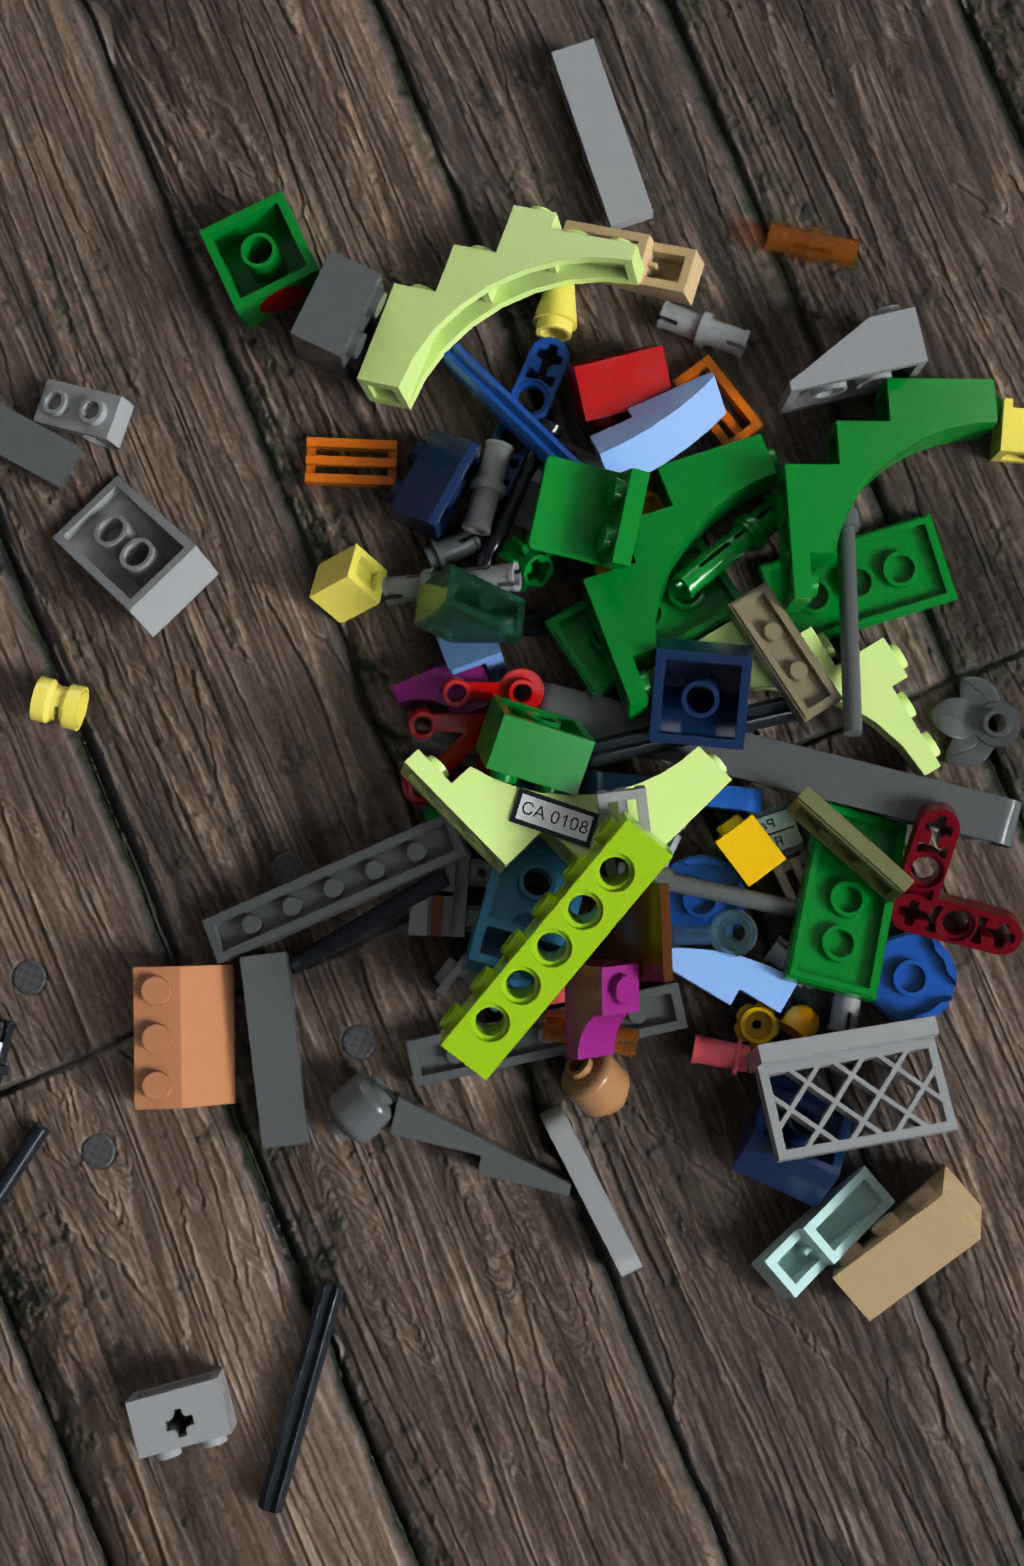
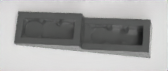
(37, 449)
(275, 1049)
(496, 1161)

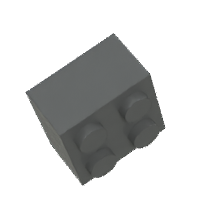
(339, 316)

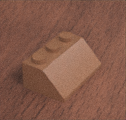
(184, 1036)

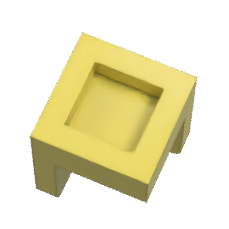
(1008, 435)
(348, 583)

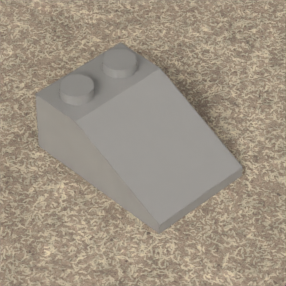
(858, 365)
(136, 555)

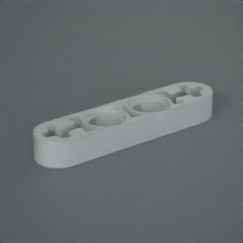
(590, 1190)

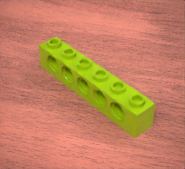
(486, 1046)

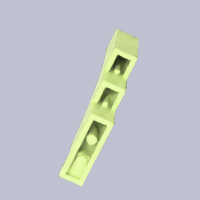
(483, 805)

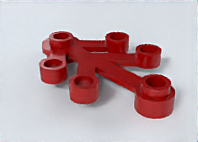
(469, 723)

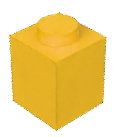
(748, 848)

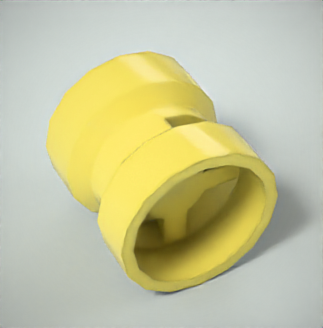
(59, 703)

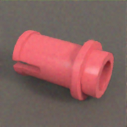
(720, 1053)

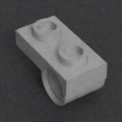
(84, 413)

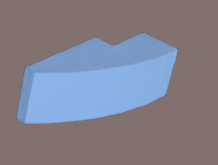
(661, 427)
(727, 975)

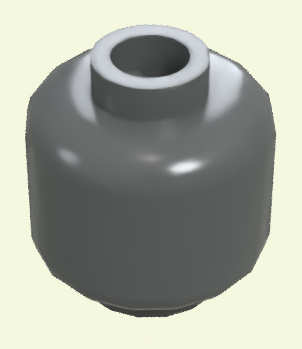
(361, 1108)

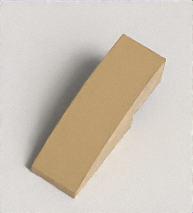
(668, 272)

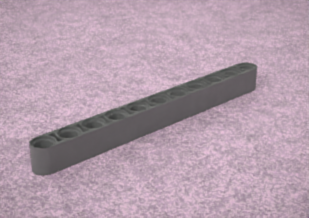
(792, 768)

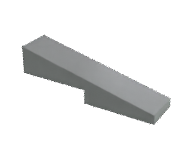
(601, 134)

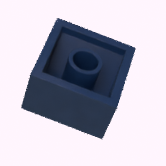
(434, 484)
(701, 693)
(803, 1178)

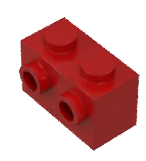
(616, 383)

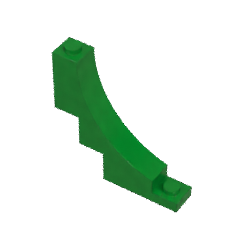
(817, 497)
(627, 600)

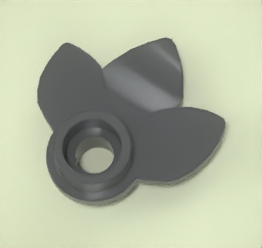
(967, 722)

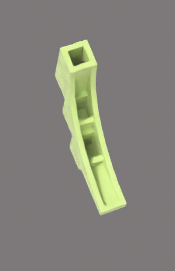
(475, 284)
(881, 707)

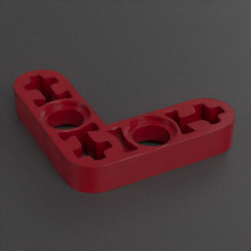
(928, 892)

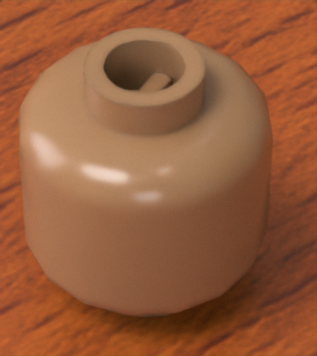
(595, 1085)

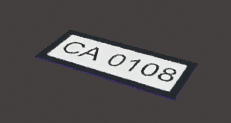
(554, 817)

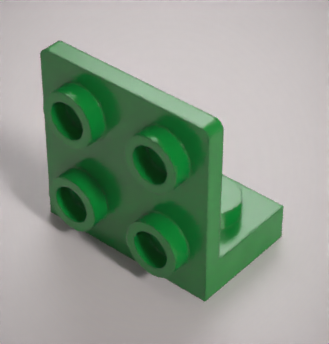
(588, 512)

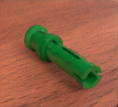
(747, 534)

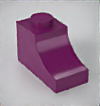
(427, 690)
(597, 1004)

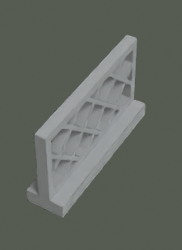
(854, 1047)

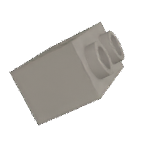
(201, 1395)

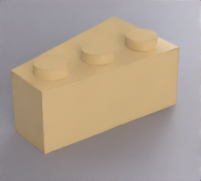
(910, 1244)

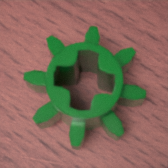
(534, 565)

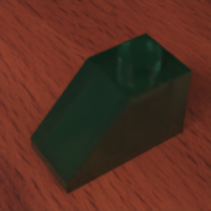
(468, 609)

